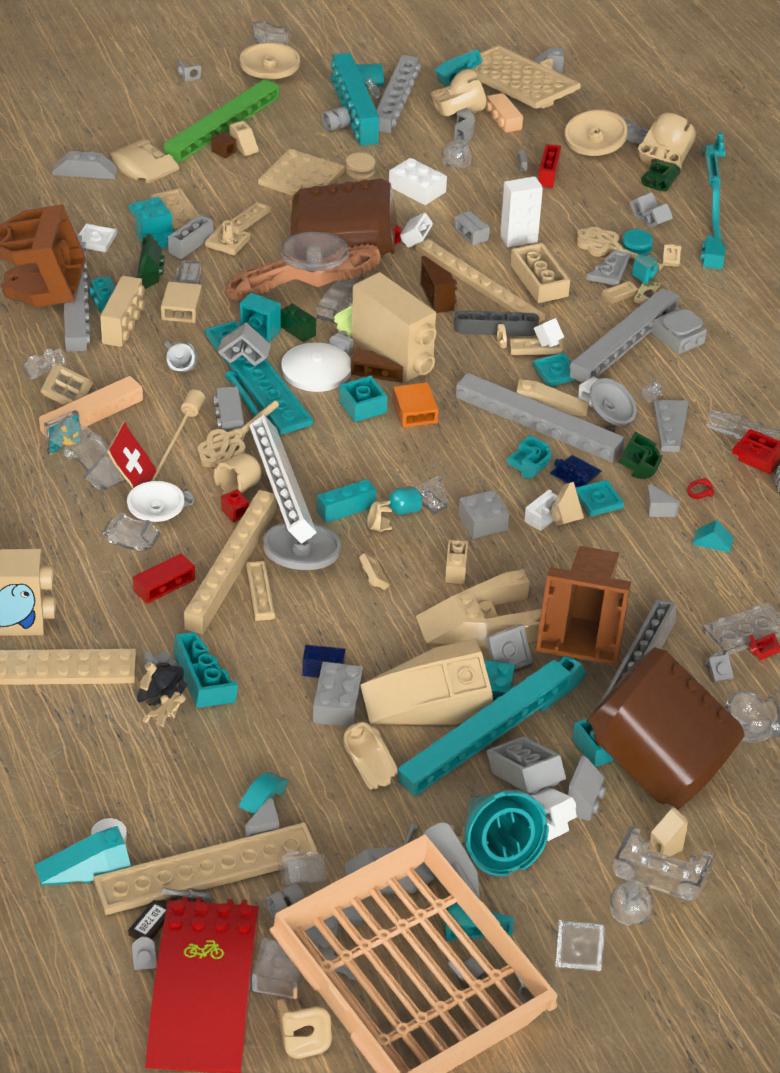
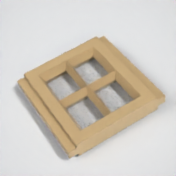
(65, 385)

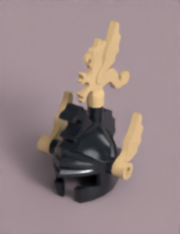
(165, 686)

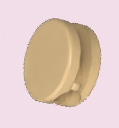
(360, 165)

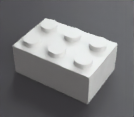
(417, 181)

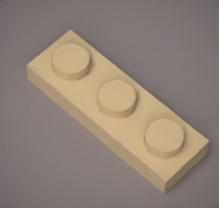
(533, 347)

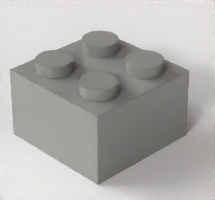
(483, 514)

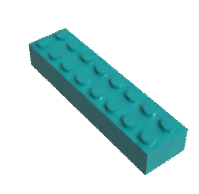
(355, 99)

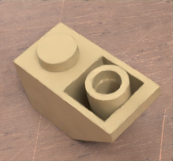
(244, 138)
(456, 562)
(669, 834)

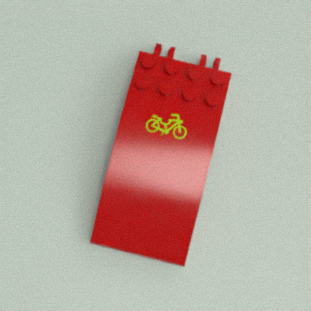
(202, 986)

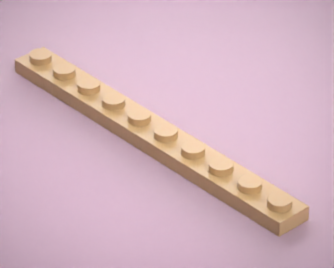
(475, 279)

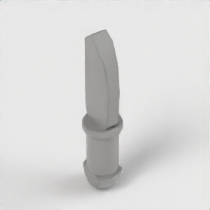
(192, 895)

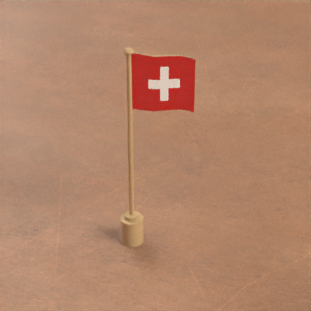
(131, 457)

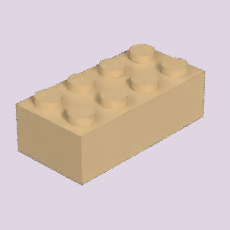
(540, 273)
(122, 311)

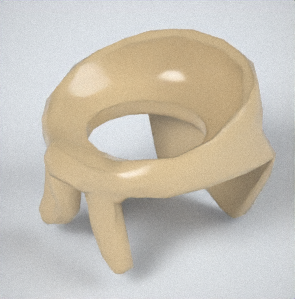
(374, 518)

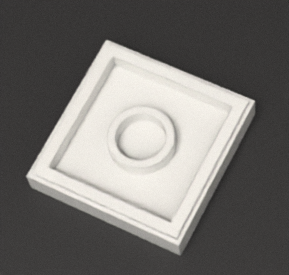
(98, 237)

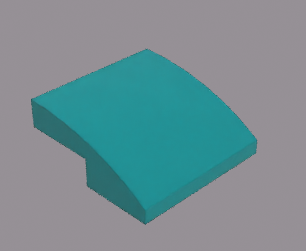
(372, 70)

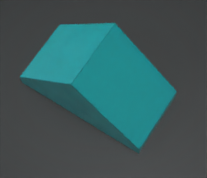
(713, 537)

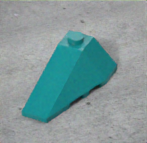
(87, 858)

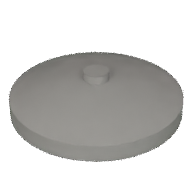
(312, 554)

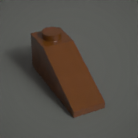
(370, 363)

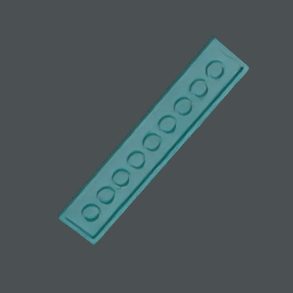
(264, 385)

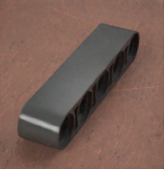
(486, 322)

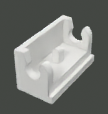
(540, 511)

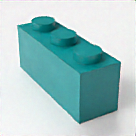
(346, 500)

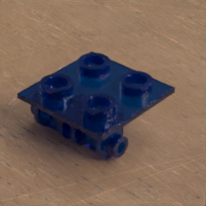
(574, 471)

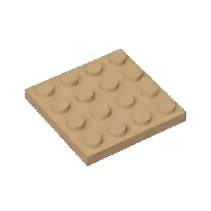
(299, 171)

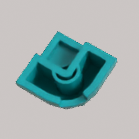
(530, 457)

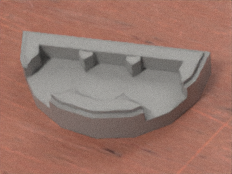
(523, 159)

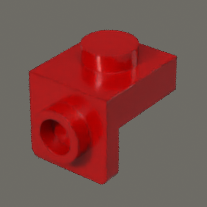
(764, 646)

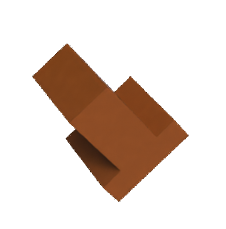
(585, 608)

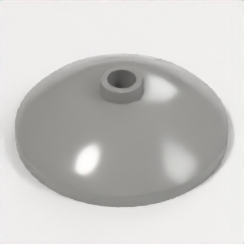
(613, 402)

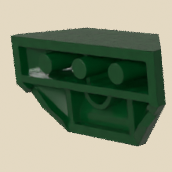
(150, 262)

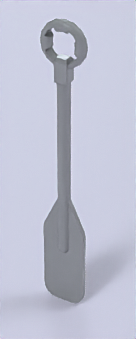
(450, 847)

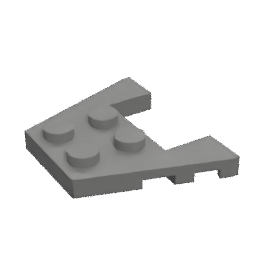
(333, 924)

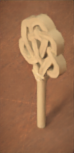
(601, 242)
(225, 445)

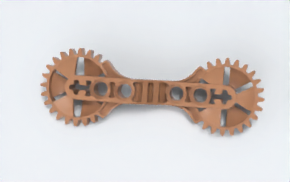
(266, 277)

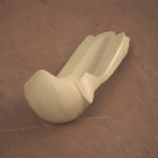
(370, 755)

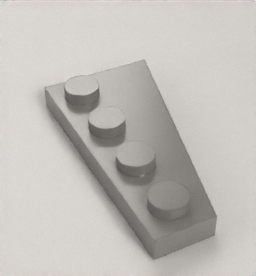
(670, 423)

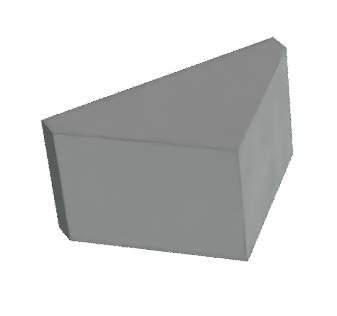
(660, 503)
(263, 820)

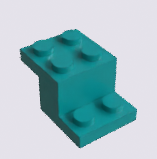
(152, 218)

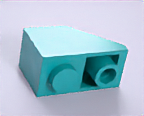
(713, 253)
(645, 268)

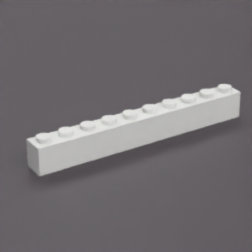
(282, 479)

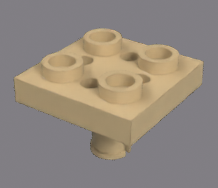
(227, 241)

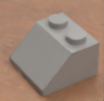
(587, 789)

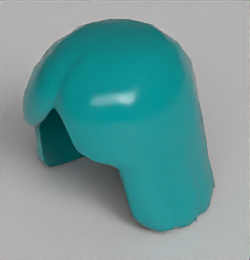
(405, 500)

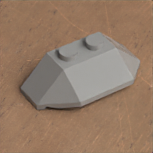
(85, 165)
(373, 854)

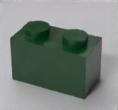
(298, 322)

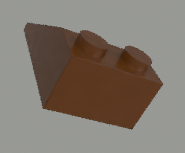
(438, 286)

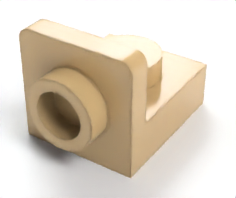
(671, 255)

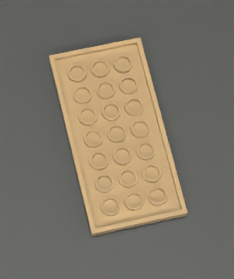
(522, 77)

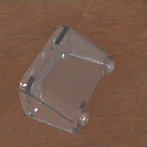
(661, 872)

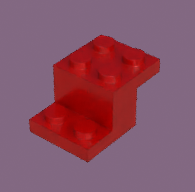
(758, 451)

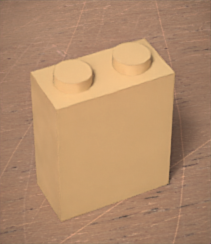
(181, 302)

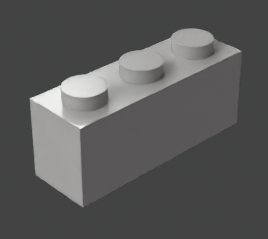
(190, 236)
(228, 408)

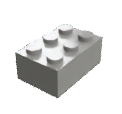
(337, 694)

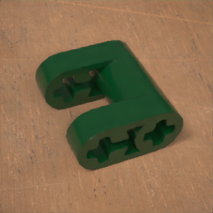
(664, 178)

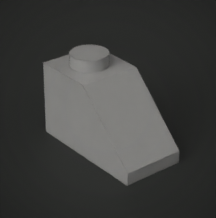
(556, 54)

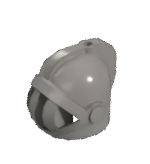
(180, 356)

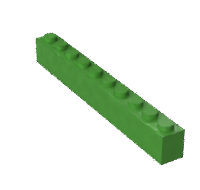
(219, 121)

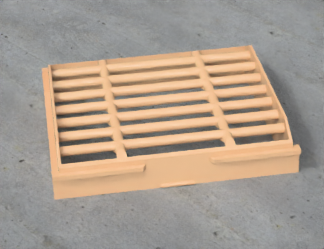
(321, 975)

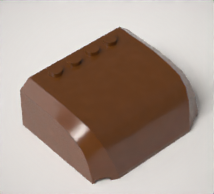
(351, 210)
(665, 729)

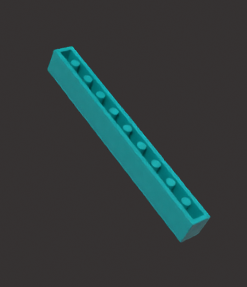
(483, 728)

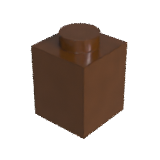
(223, 145)

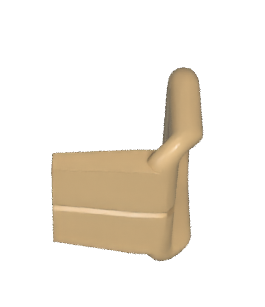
(309, 1045)

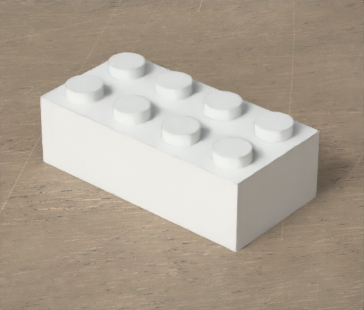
(521, 211)

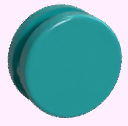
(638, 241)

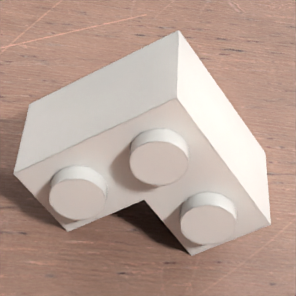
(559, 810)

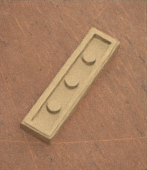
(249, 217)
(260, 590)

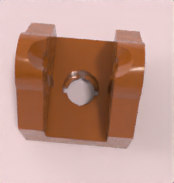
(47, 256)

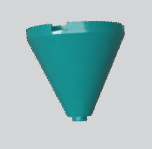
(505, 831)

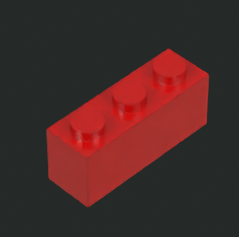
(549, 165)
(164, 578)

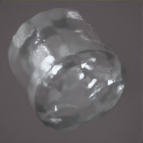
(652, 392)

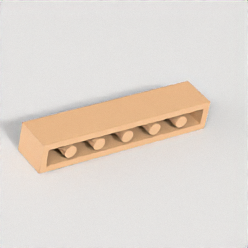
(100, 403)

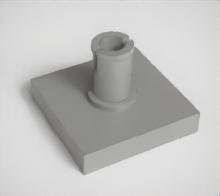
(510, 646)

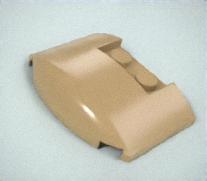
(143, 161)

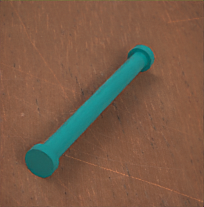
(231, 376)

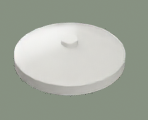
(316, 367)

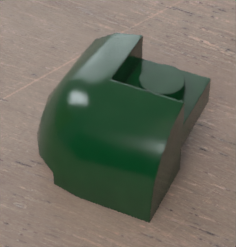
(641, 456)

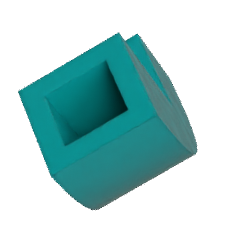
(261, 789)

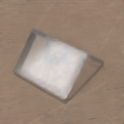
(579, 945)

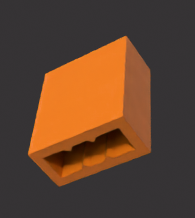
(415, 404)

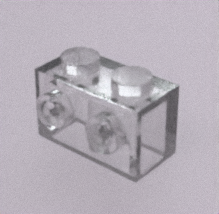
(42, 365)

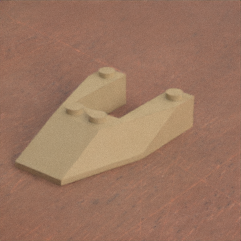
(473, 613)

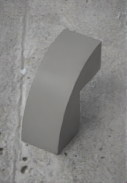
(465, 125)

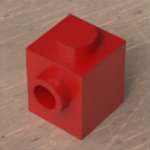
(234, 505)

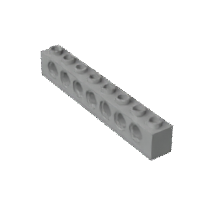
(397, 92)

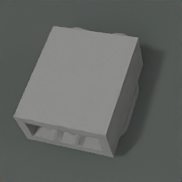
(680, 330)

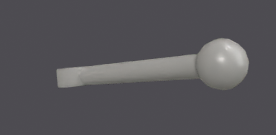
(413, 827)

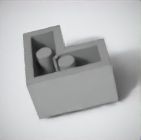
(244, 342)

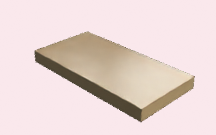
(179, 206)

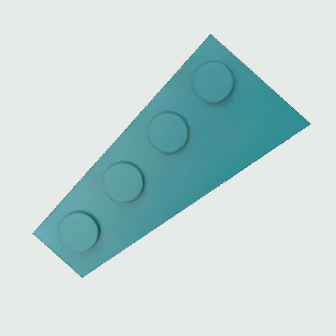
(205, 678)

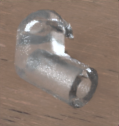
(375, 91)

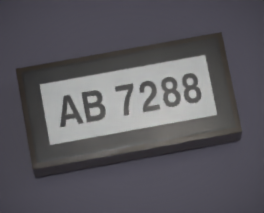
(149, 921)

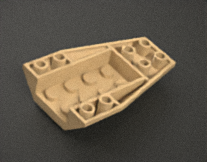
(431, 689)

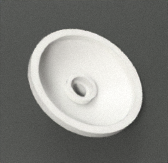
(155, 501)

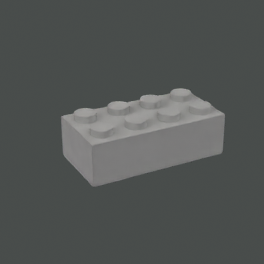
(526, 765)

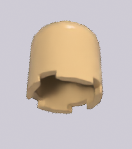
(238, 473)

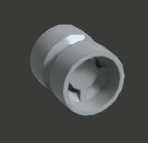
(335, 119)
(278, 901)

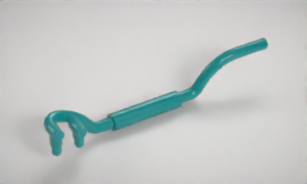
(711, 153)

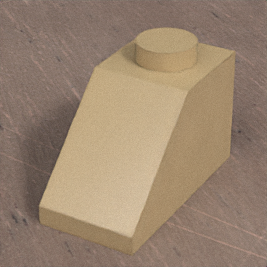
(567, 506)

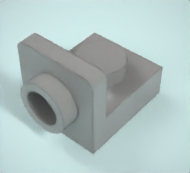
(160, 658)

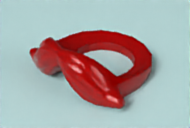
(708, 492)

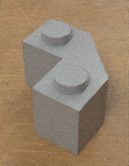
(648, 210)

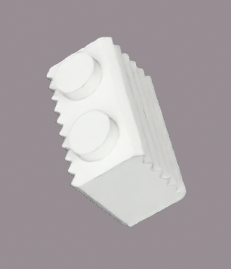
(416, 230)

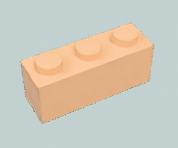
(504, 112)

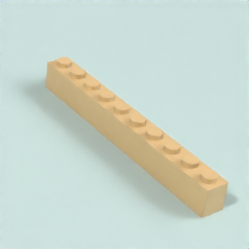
(230, 562)

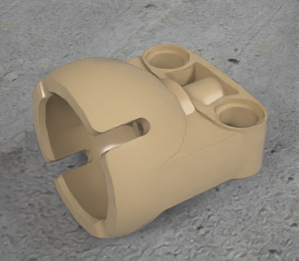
(460, 94)
(667, 140)

